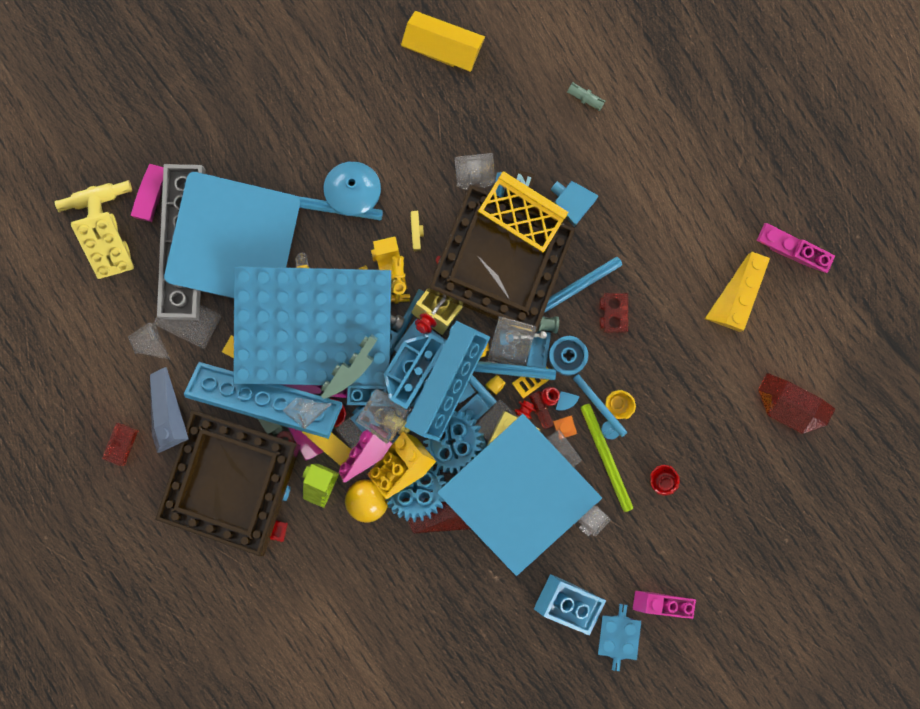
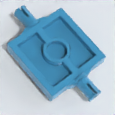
(619, 637)

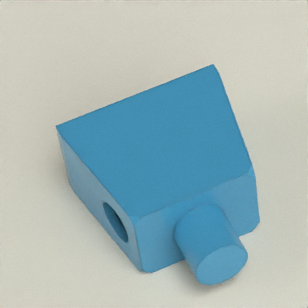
(574, 200)

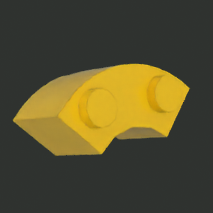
(382, 253)

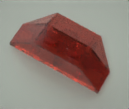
(794, 405)

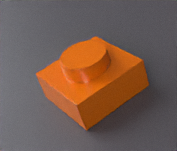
(566, 426)

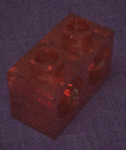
(619, 313)
(120, 444)

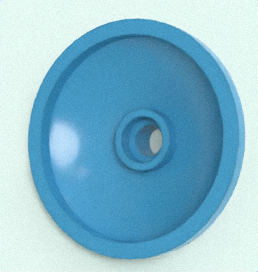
(352, 199)

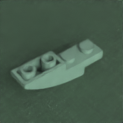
(345, 374)

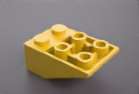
(401, 466)

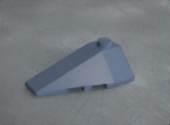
(166, 417)

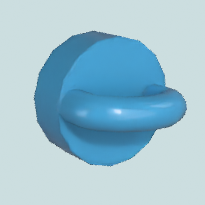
(608, 431)

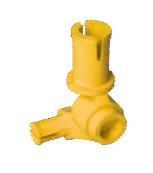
(398, 285)

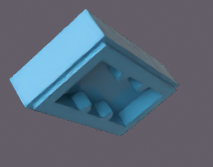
(539, 352)

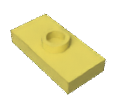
(417, 231)

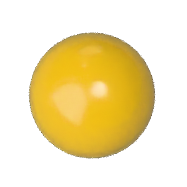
(365, 501)

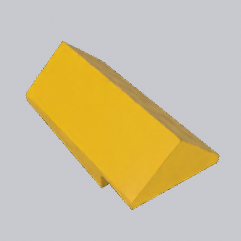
(442, 41)

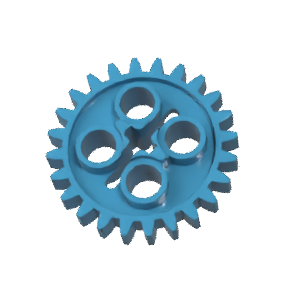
(469, 437)
(414, 507)

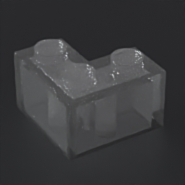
(593, 521)

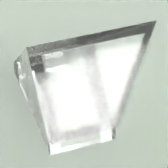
(148, 342)
(305, 411)

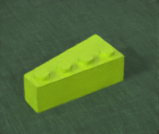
(318, 484)

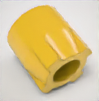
(495, 385)

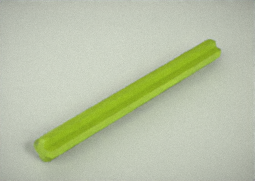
(606, 457)

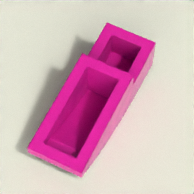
(149, 194)

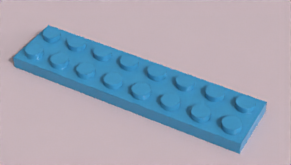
(261, 401)

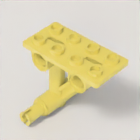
(99, 231)

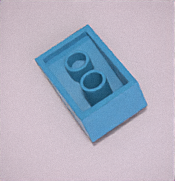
(569, 605)

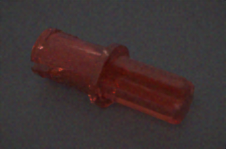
(541, 410)

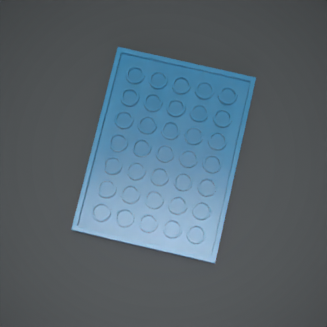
(306, 321)

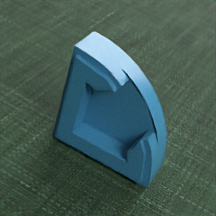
(566, 401)

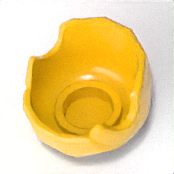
(620, 404)

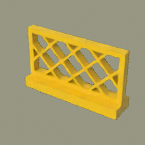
(531, 197)

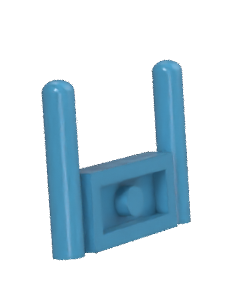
(478, 404)

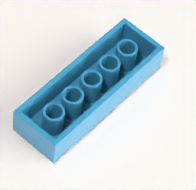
(447, 381)

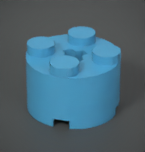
(575, 348)

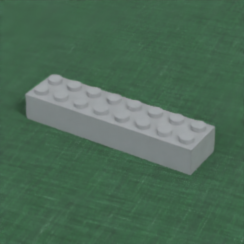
(173, 300)

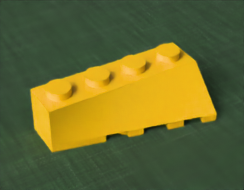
(738, 297)

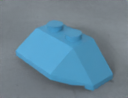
(411, 368)

